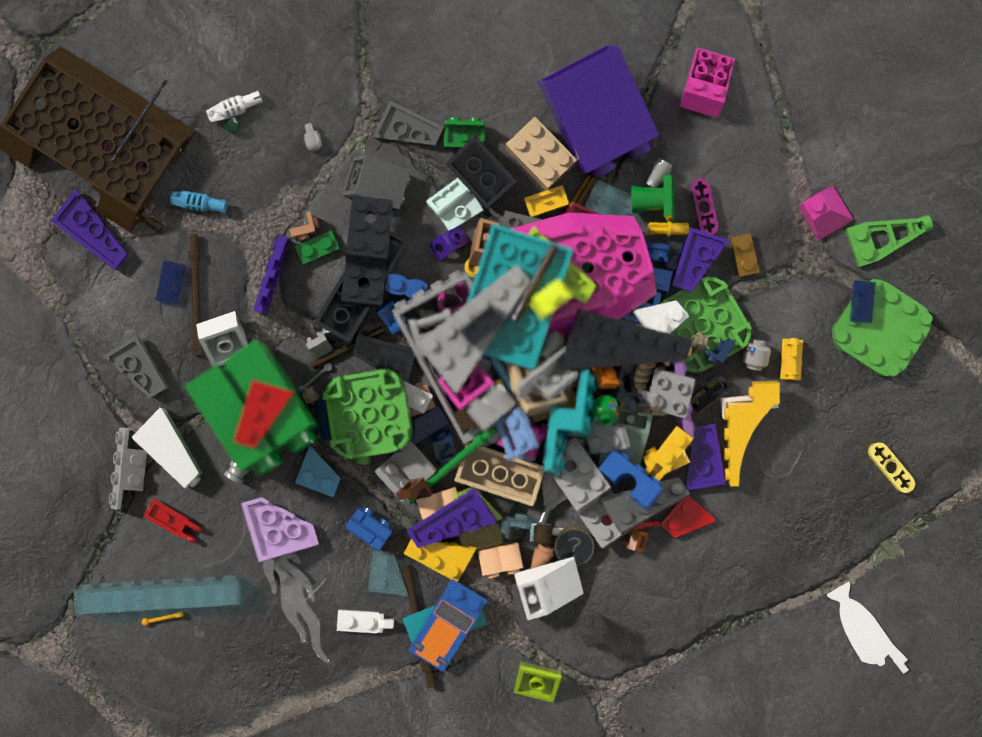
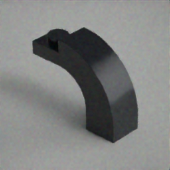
(626, 393)

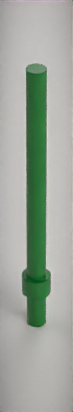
(478, 442)

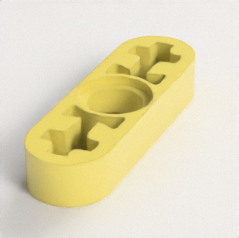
(897, 482)

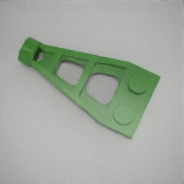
(862, 243)

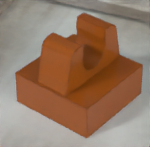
(637, 540)

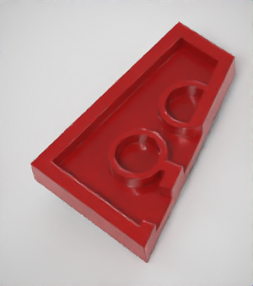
(260, 410)

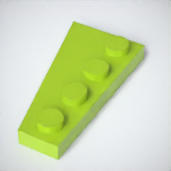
(574, 279)

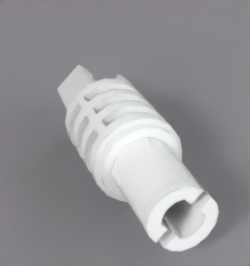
(233, 107)

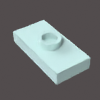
(448, 197)
(461, 212)

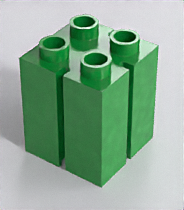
(223, 397)

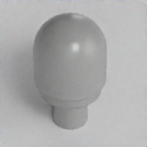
(312, 138)

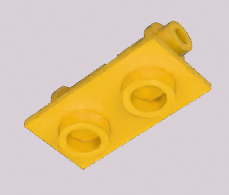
(791, 359)

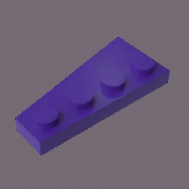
(86, 227)
(273, 271)
(459, 516)

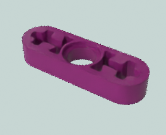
(696, 194)

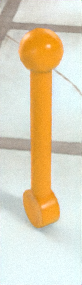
(145, 622)

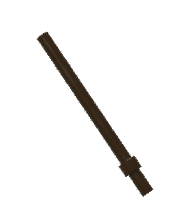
(195, 254)
(426, 667)

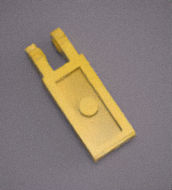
(669, 452)

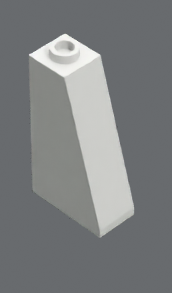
(166, 446)

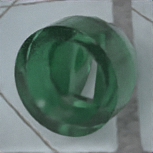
(233, 125)

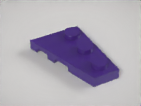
(696, 258)
(705, 459)

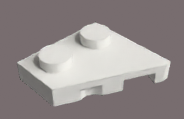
(662, 317)

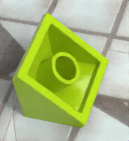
(537, 682)

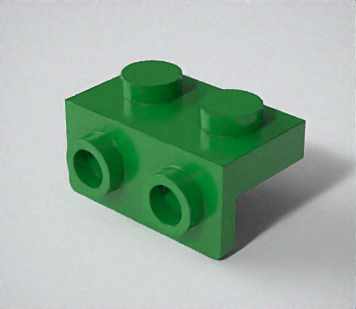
(460, 132)

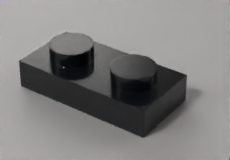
(482, 325)

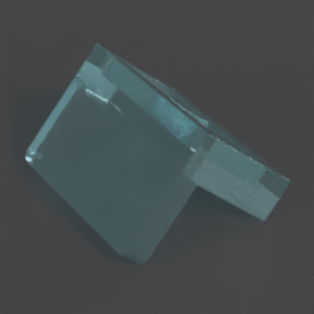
(608, 200)

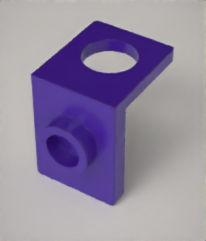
(450, 241)

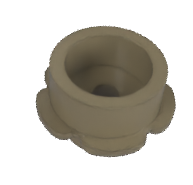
(699, 342)
(310, 395)

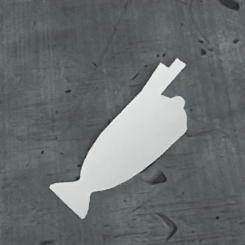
(865, 632)

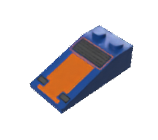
(447, 625)

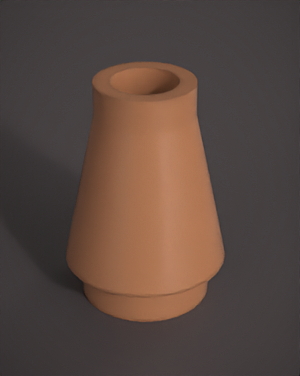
(541, 555)

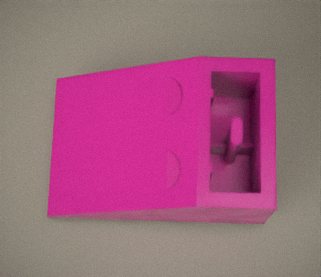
(707, 83)

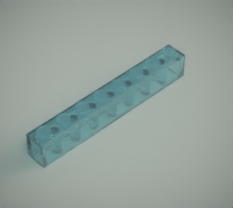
(158, 595)

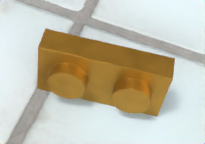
(744, 255)

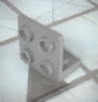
(675, 391)
(404, 467)

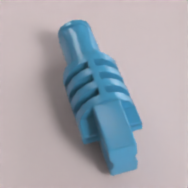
(197, 202)

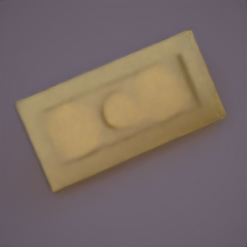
(482, 537)

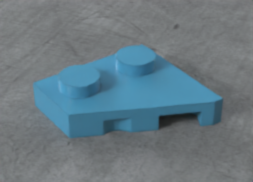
(317, 474)

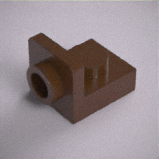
(414, 488)

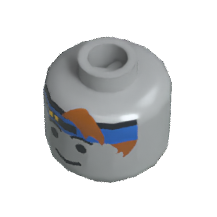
(756, 355)

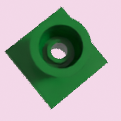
(652, 199)

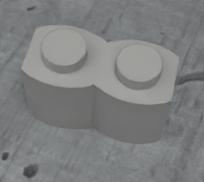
(490, 407)

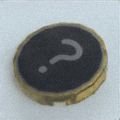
(576, 543)

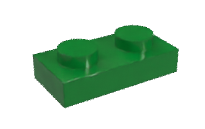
(317, 247)

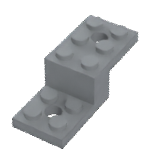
(584, 489)

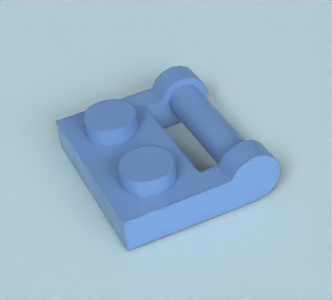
(520, 432)

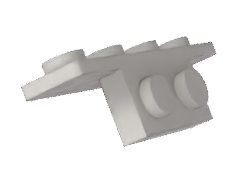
(547, 379)
(128, 469)

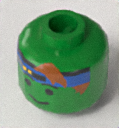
(605, 410)

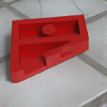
(686, 517)

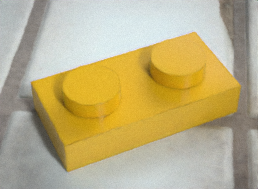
(546, 201)

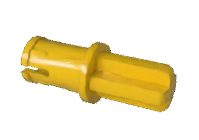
(668, 228)

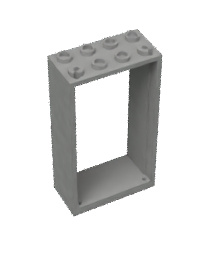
(419, 298)

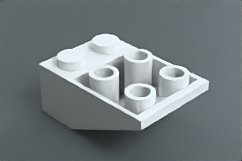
(548, 587)

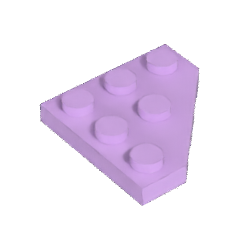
(276, 530)

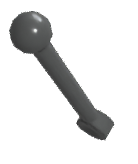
(327, 368)

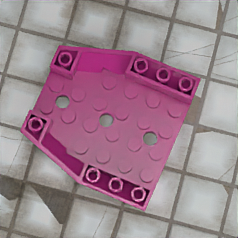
(601, 242)

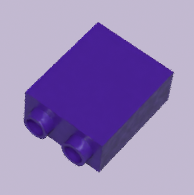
(599, 110)

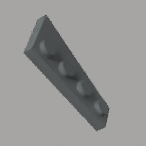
(628, 514)

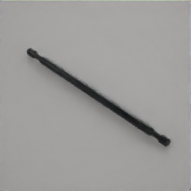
(138, 121)

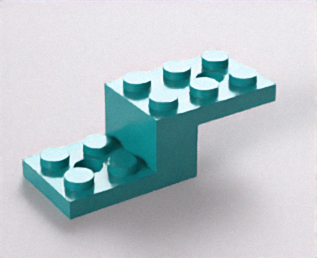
(570, 423)

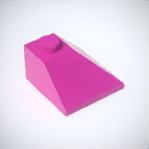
(825, 212)

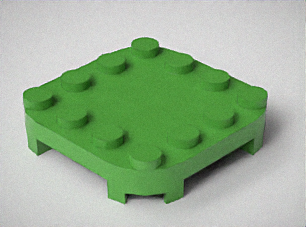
(713, 314)
(891, 338)
(368, 413)

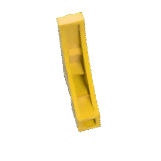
(743, 420)

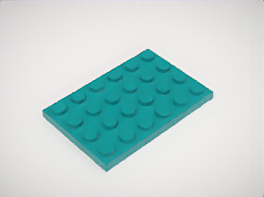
(504, 249)

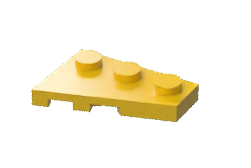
(442, 557)

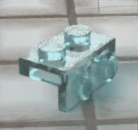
(519, 520)

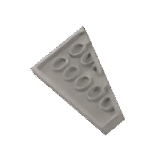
(450, 350)

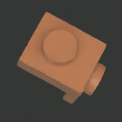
(303, 232)

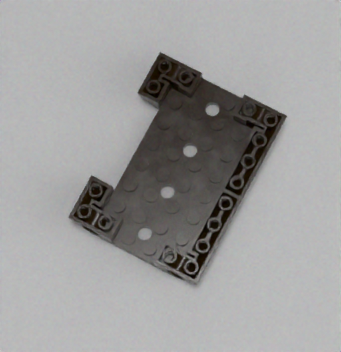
(104, 114)

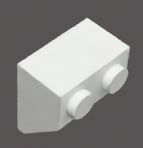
(221, 337)

